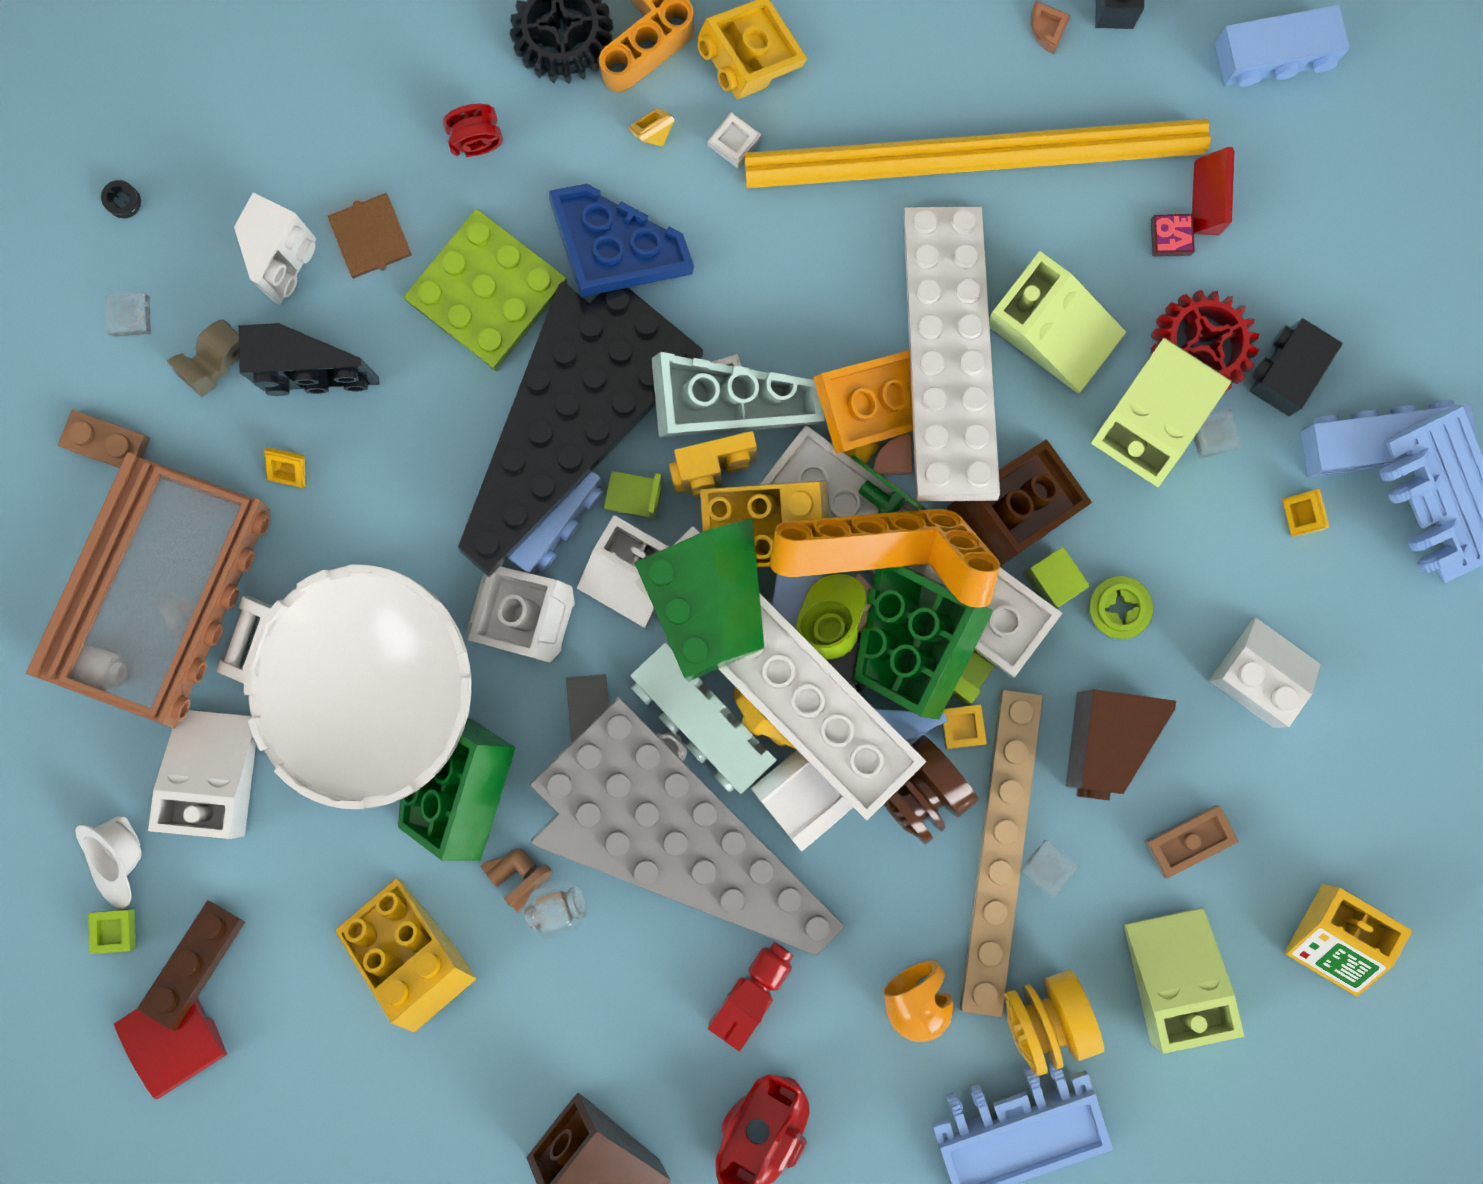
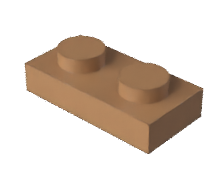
(101, 439)
(1191, 841)

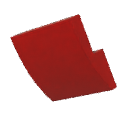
(169, 1056)

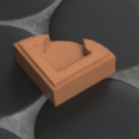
(1048, 25)
(895, 457)

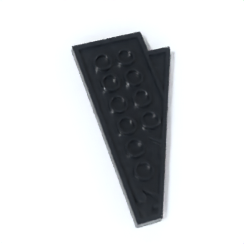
(572, 408)

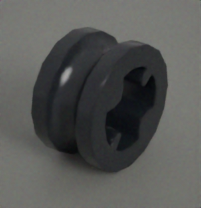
(111, 190)

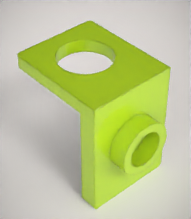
(634, 494)

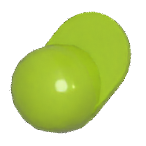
(832, 614)

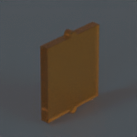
(369, 235)

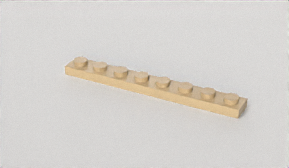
(1001, 853)

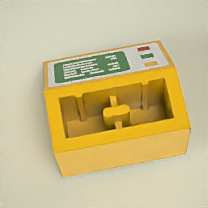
(1347, 940)

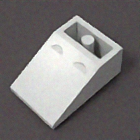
(205, 777)

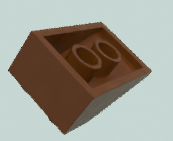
(1033, 501)

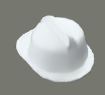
(111, 855)

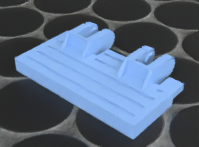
(1444, 491)
(1023, 1138)

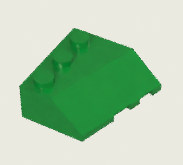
(707, 597)
(916, 640)
(459, 803)

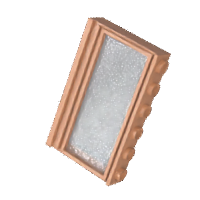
(150, 591)

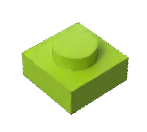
(111, 931)

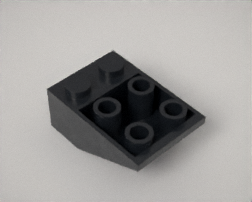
(286, 360)

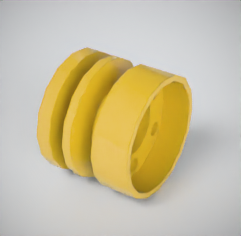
(1053, 1022)

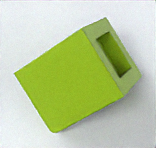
(1057, 578)
(972, 679)

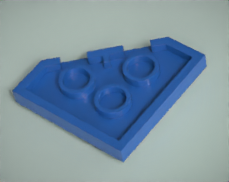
(615, 243)

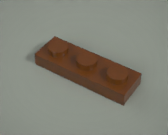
(191, 965)

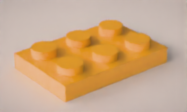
(867, 401)

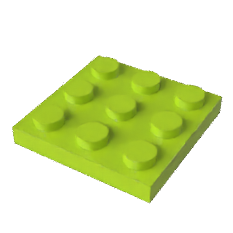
(485, 289)

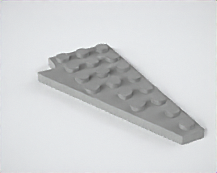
(652, 822)

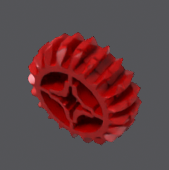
(1198, 328)

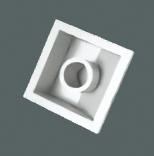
(1267, 675)

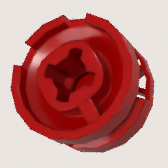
(473, 131)

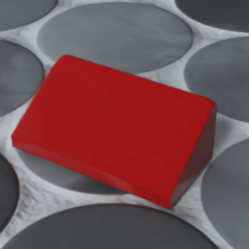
(1213, 192)

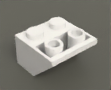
(273, 246)
(613, 574)

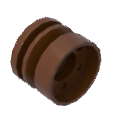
(929, 789)

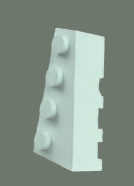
(721, 398)
(704, 720)

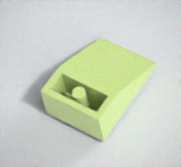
(1056, 323)
(1161, 412)
(1182, 982)

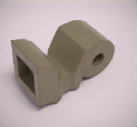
(215, 351)

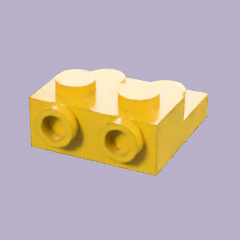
(749, 47)
(701, 464)

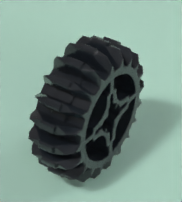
(532, 30)

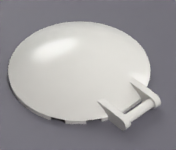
(353, 684)

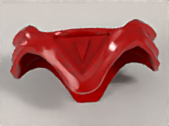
(785, 1110)

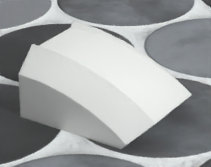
(521, 613)
(801, 799)

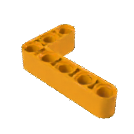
(652, 27)
(890, 541)

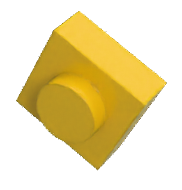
(964, 727)

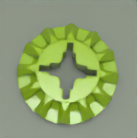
(1130, 592)

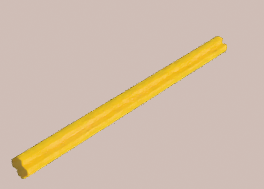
(977, 153)

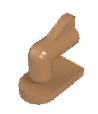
(517, 860)

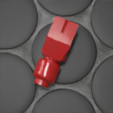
(751, 996)

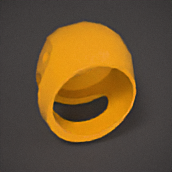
(915, 1010)

